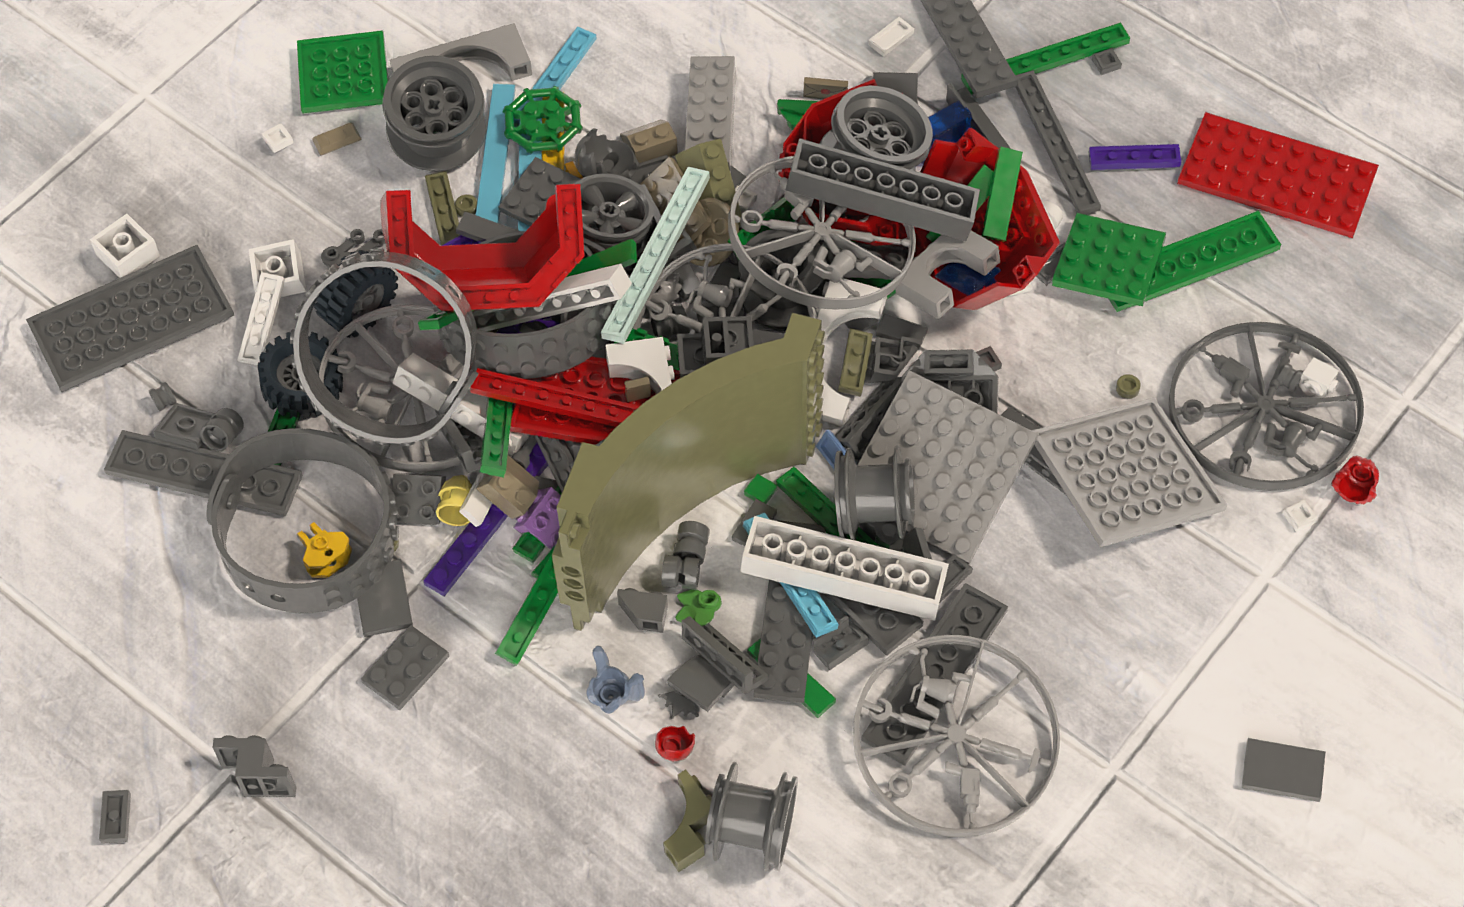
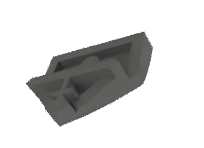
(839, 644)

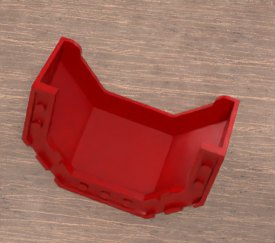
(493, 273)

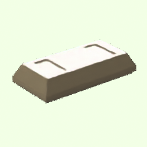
(336, 138)

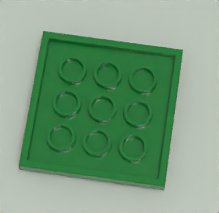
(342, 71)
(1109, 259)

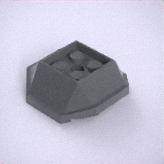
(959, 372)

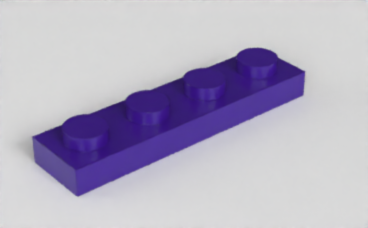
(1134, 157)

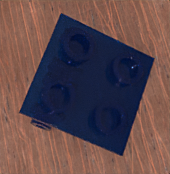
(965, 278)

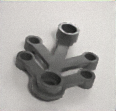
(341, 250)

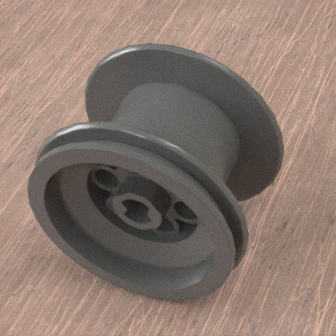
(780, 312)
(873, 493)
(751, 816)

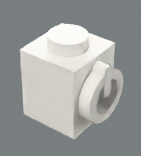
(1319, 379)

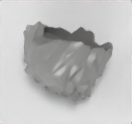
(667, 291)

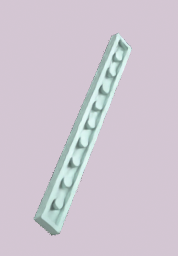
(655, 255)

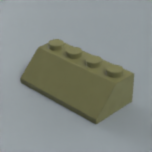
(712, 158)

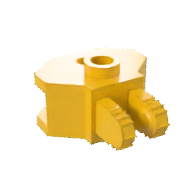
(323, 550)

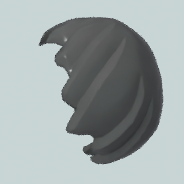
(604, 156)

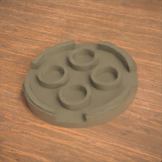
(716, 233)

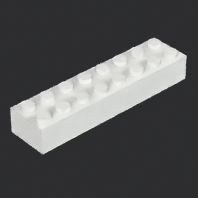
(844, 568)

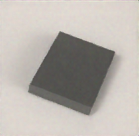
(386, 603)
(1283, 769)

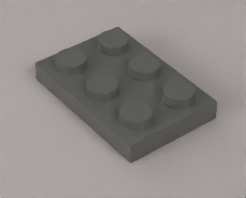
(405, 667)

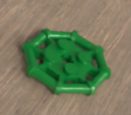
(542, 109)

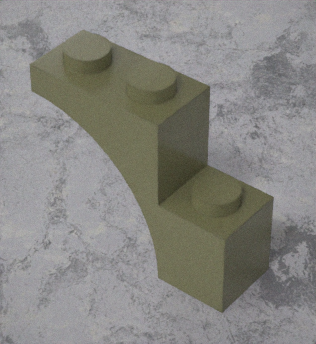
(687, 843)

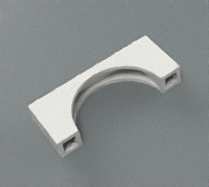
(641, 360)
(836, 406)

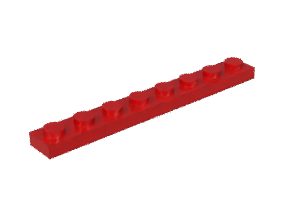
(551, 398)

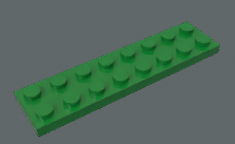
(1209, 254)

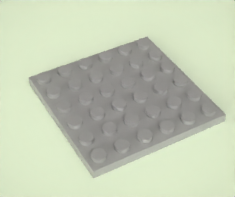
(959, 460)
(1128, 472)

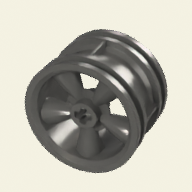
(612, 203)

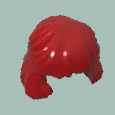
(1357, 480)

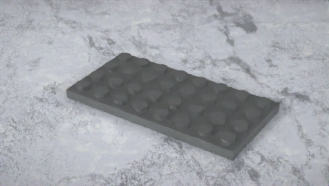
(129, 317)

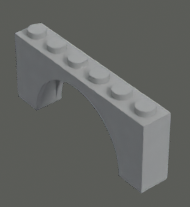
(498, 46)

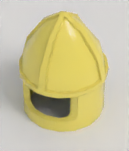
(452, 497)

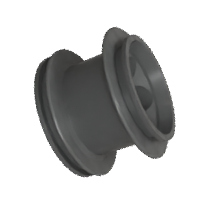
(433, 94)
(881, 127)

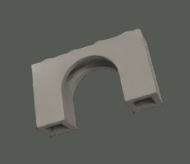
(932, 295)

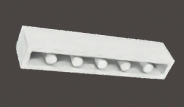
(430, 384)

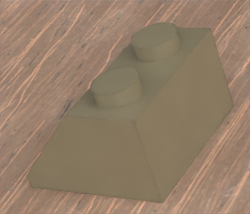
(651, 140)
(513, 492)

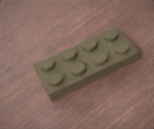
(662, 185)

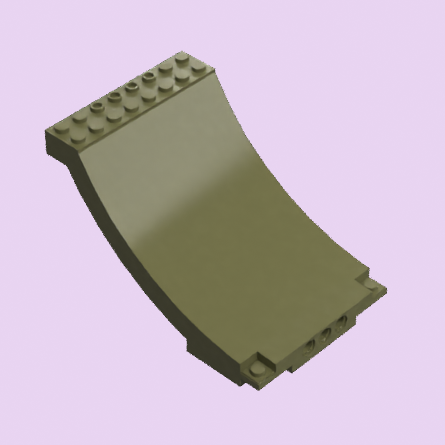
(680, 449)

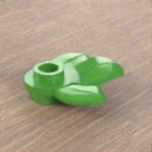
(698, 605)

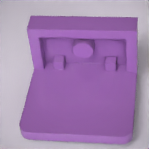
(542, 518)

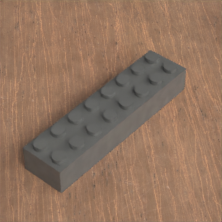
(883, 189)

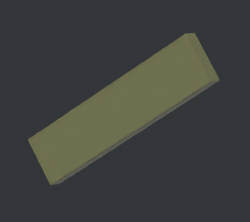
(442, 206)

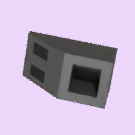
(644, 609)

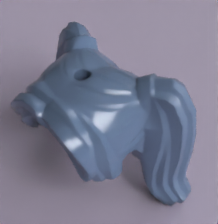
(614, 683)

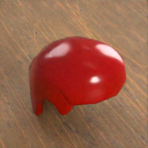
(674, 743)

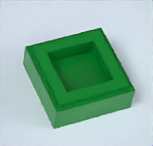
(760, 489)

